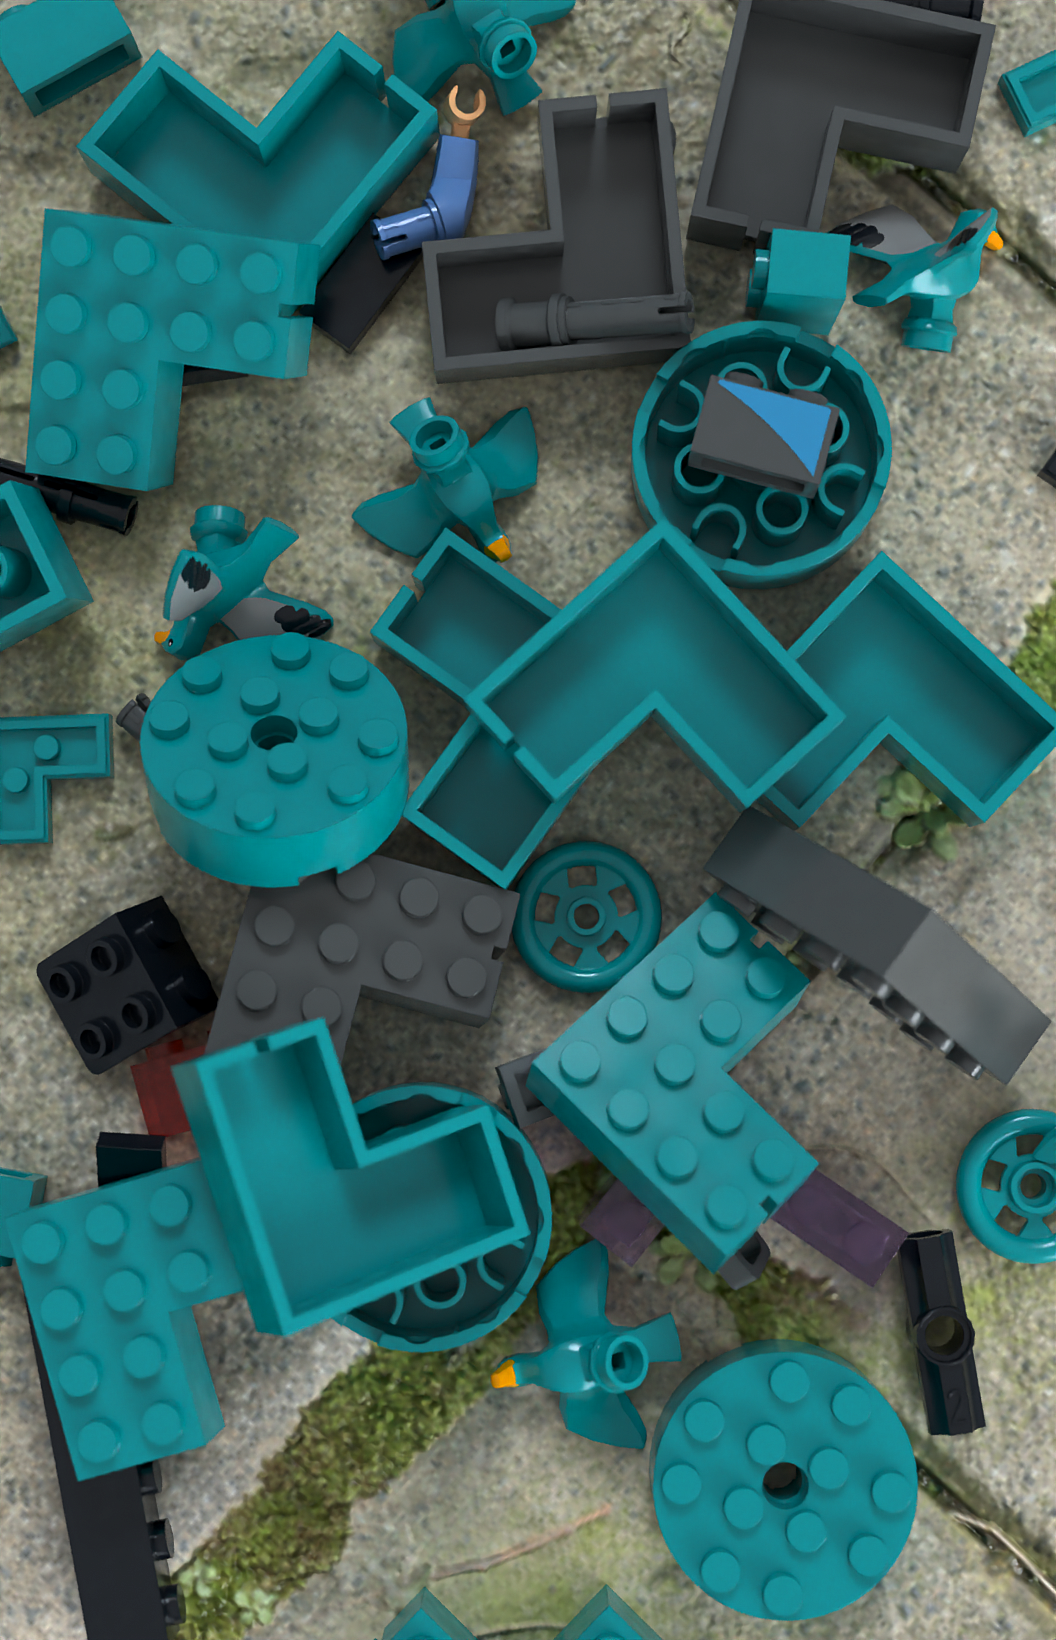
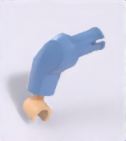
(451, 193)

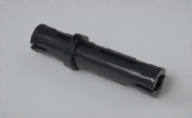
(77, 499)

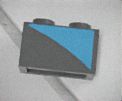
(763, 434)

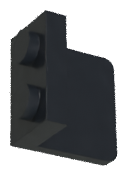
(126, 984)

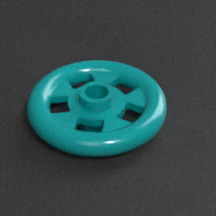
(613, 870)
(981, 1205)

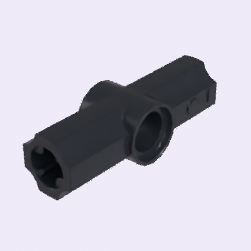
(945, 1371)

